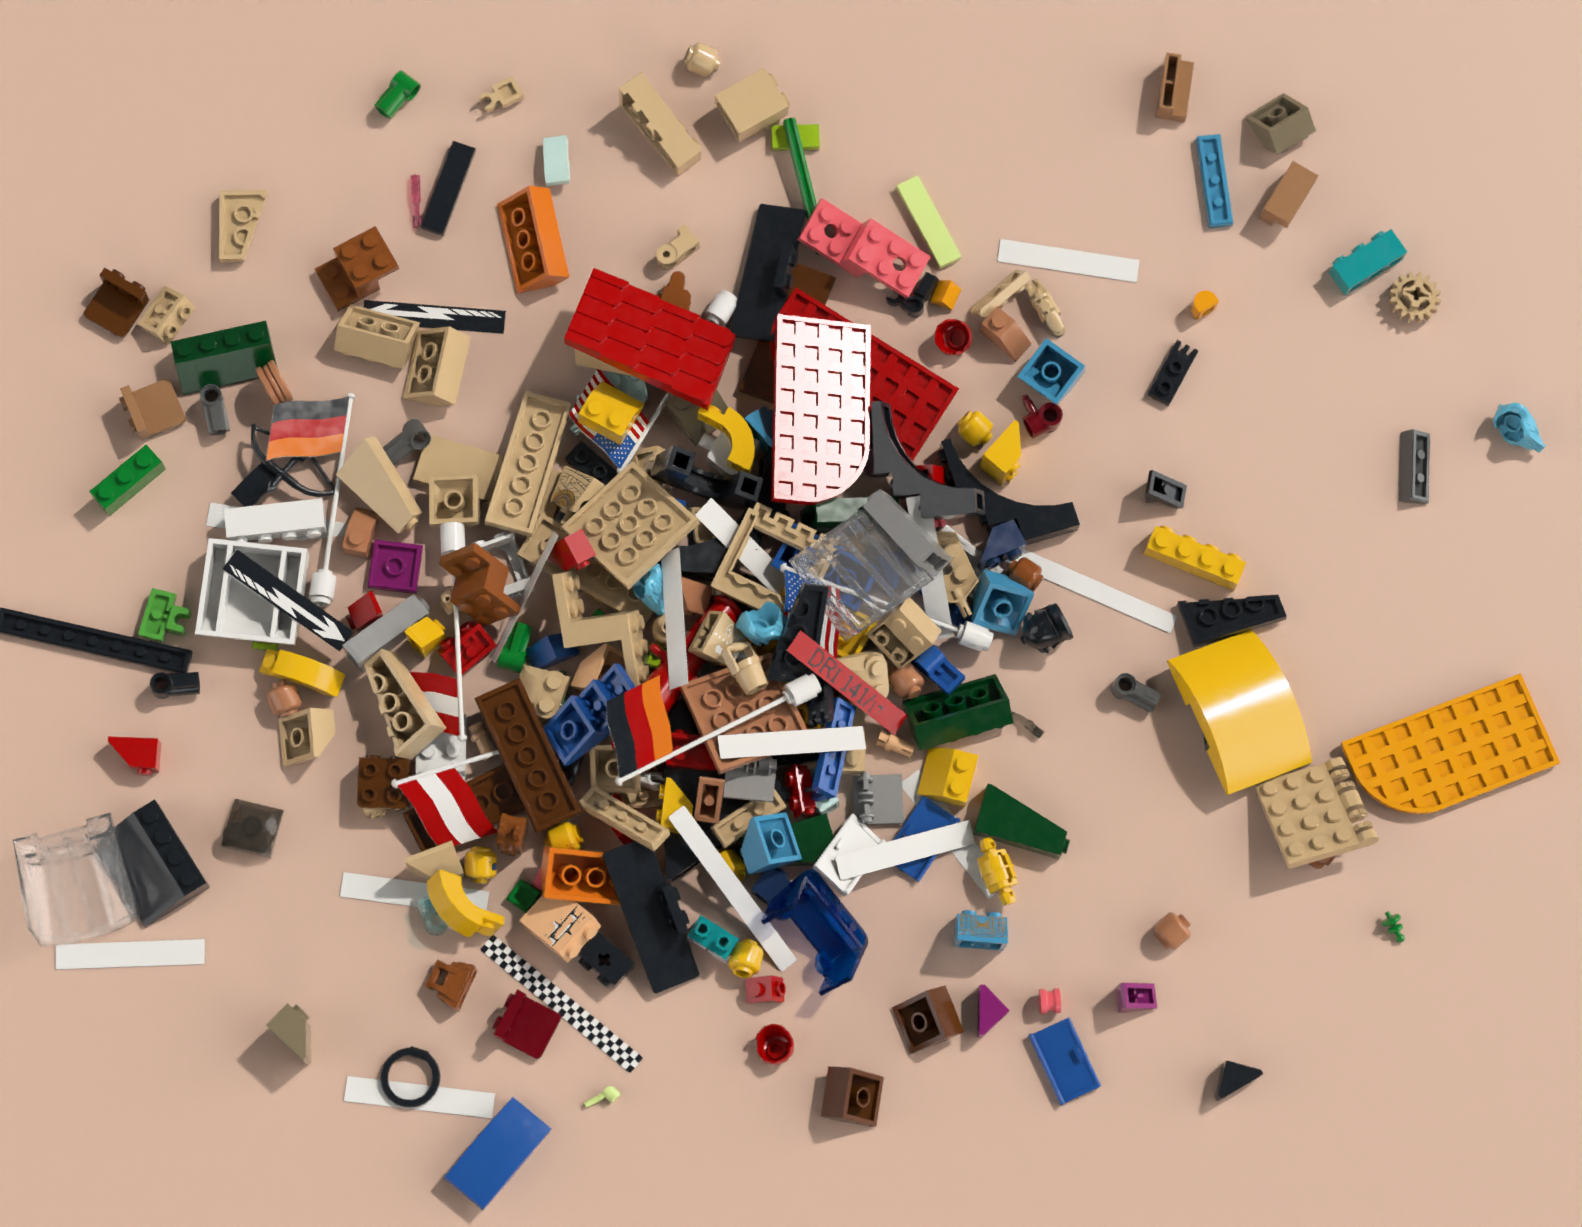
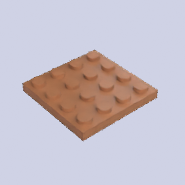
(721, 700)

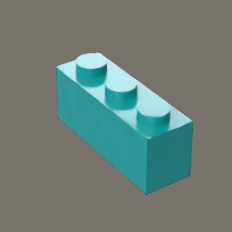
(1367, 261)

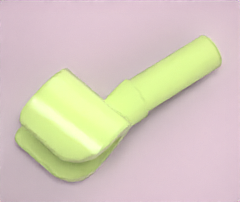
(609, 1093)

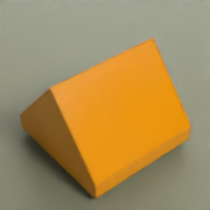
(946, 294)

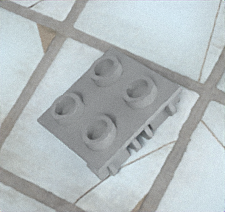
(752, 781)
(878, 798)

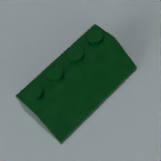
(222, 356)
(965, 712)

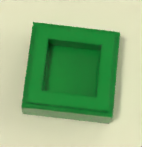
(523, 896)

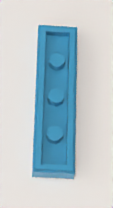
(1214, 181)

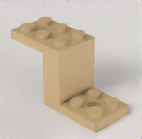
(602, 628)

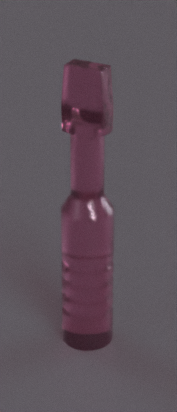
(416, 199)

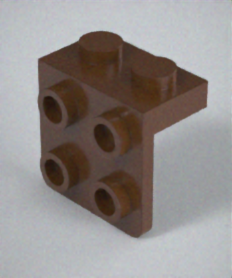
(117, 303)
(375, 780)

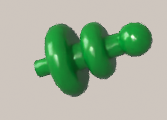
(1395, 928)

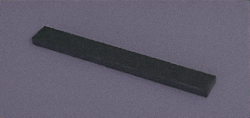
(94, 641)

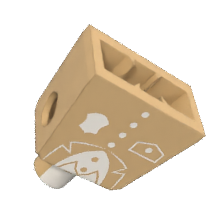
(714, 636)

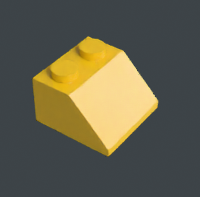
(610, 412)
(1003, 456)
(947, 775)

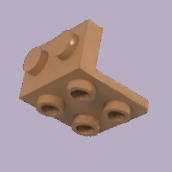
(152, 408)

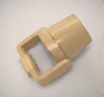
(748, 671)

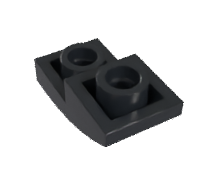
(253, 486)

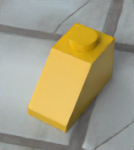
(425, 636)

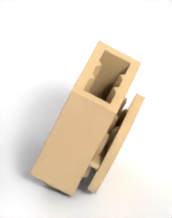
(752, 104)

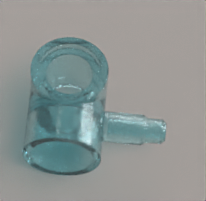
(427, 911)

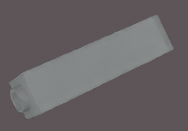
(907, 533)
(386, 631)

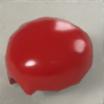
(953, 337)
(774, 1044)

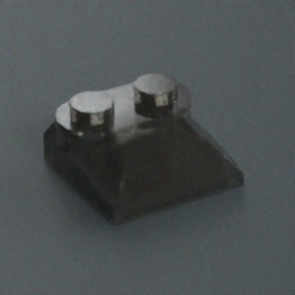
(252, 828)

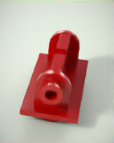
(797, 780)

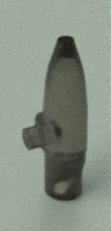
(1028, 725)

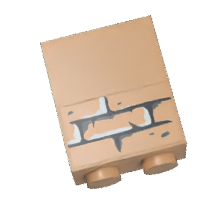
(560, 925)

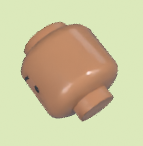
(906, 681)
(284, 698)
(1172, 930)

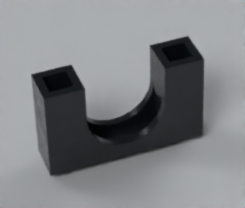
(676, 469)

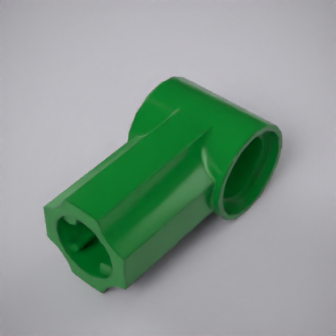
(401, 89)
(514, 652)

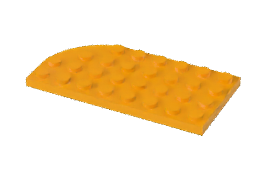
(1453, 750)

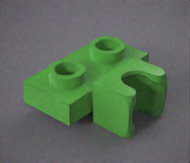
(162, 616)

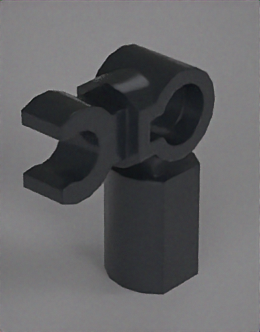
(915, 304)

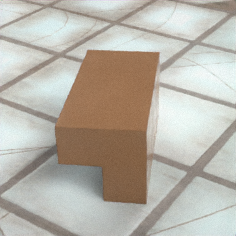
(1174, 88)
(1288, 195)

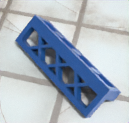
(831, 763)

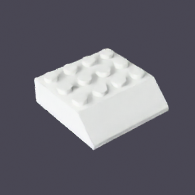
(234, 609)

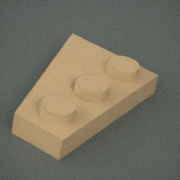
(238, 221)

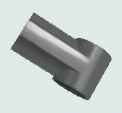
(215, 411)
(407, 441)
(1138, 693)

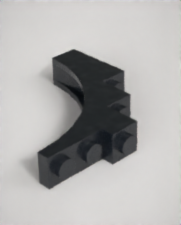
(907, 480)
(1033, 521)
(706, 557)

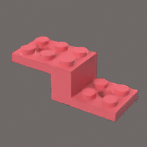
(864, 248)

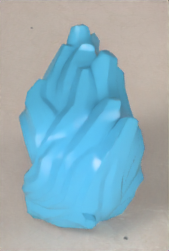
(1518, 426)
(650, 590)
(762, 624)

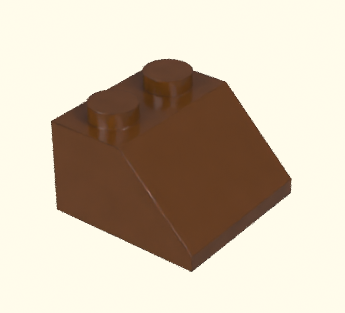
(928, 1019)
(852, 1096)

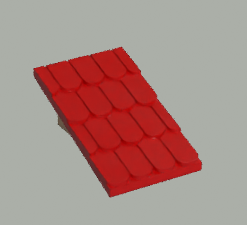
(648, 338)

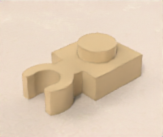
(504, 92)

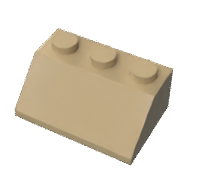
(376, 336)
(437, 366)

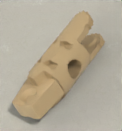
(1045, 307)

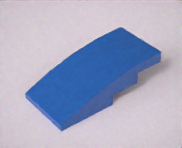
(583, 718)
(497, 1153)

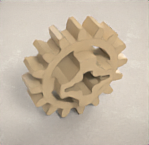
(1423, 297)

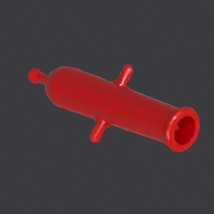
(694, 663)

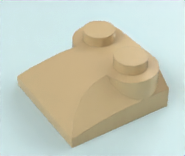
(454, 500)
(869, 667)
(545, 690)

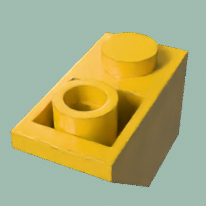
(673, 800)

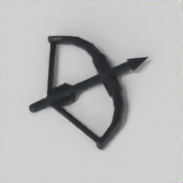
(282, 473)

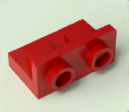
(473, 646)
(693, 758)

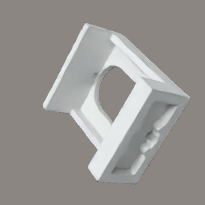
(507, 543)

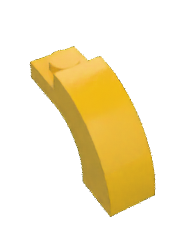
(738, 433)
(302, 671)
(457, 910)

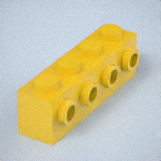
(1195, 558)

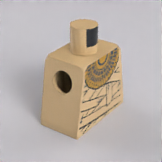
(573, 492)

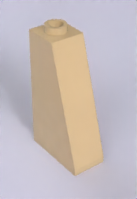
(380, 486)

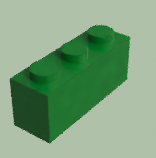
(127, 480)

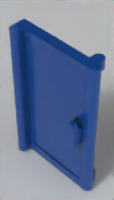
(923, 818)
(1064, 1061)

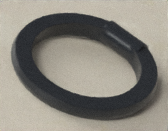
(419, 1054)

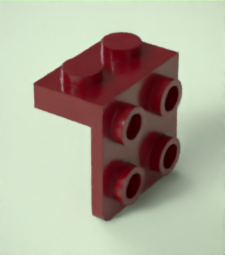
(526, 1024)

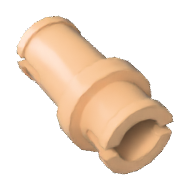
(481, 738)
(894, 743)

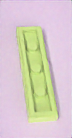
(928, 222)

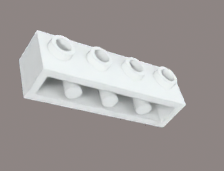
(276, 521)

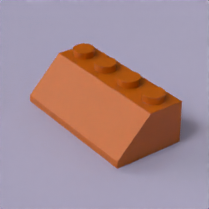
(533, 239)
(576, 876)

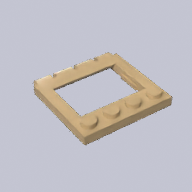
(780, 528)

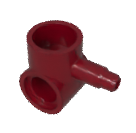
(1035, 422)

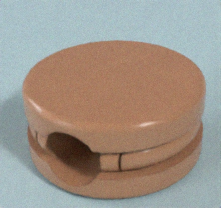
(274, 383)

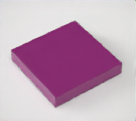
(395, 566)

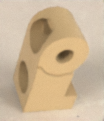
(677, 250)

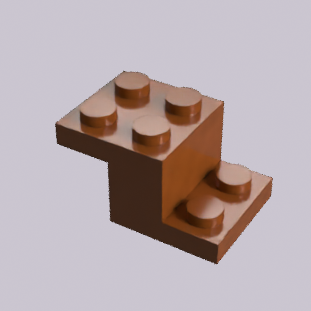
(356, 268)
(479, 584)

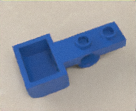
(937, 669)

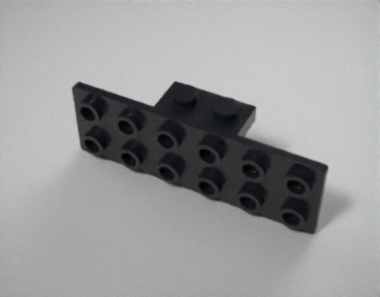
(768, 271)
(652, 915)

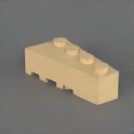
(659, 124)
(407, 711)

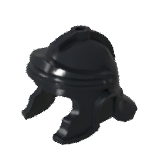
(1045, 628)

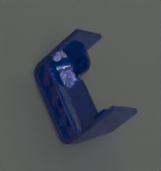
(824, 924)

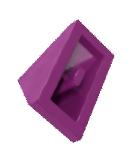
(1136, 997)
(990, 1010)

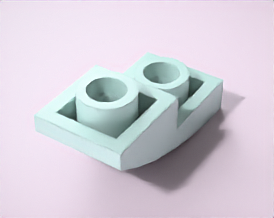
(556, 160)

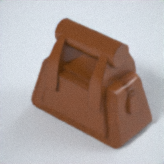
(455, 983)

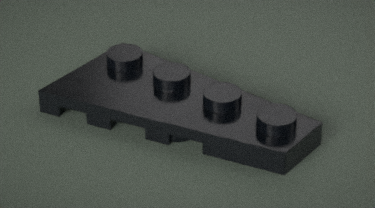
(806, 616)
(1219, 619)

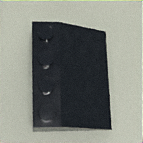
(157, 864)

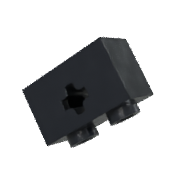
(619, 963)

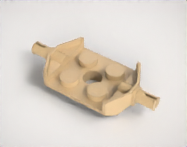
(962, 577)

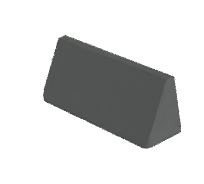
(1414, 467)

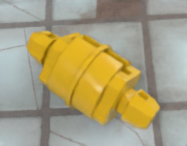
(997, 871)

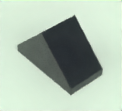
(1233, 1077)

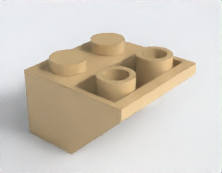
(904, 633)

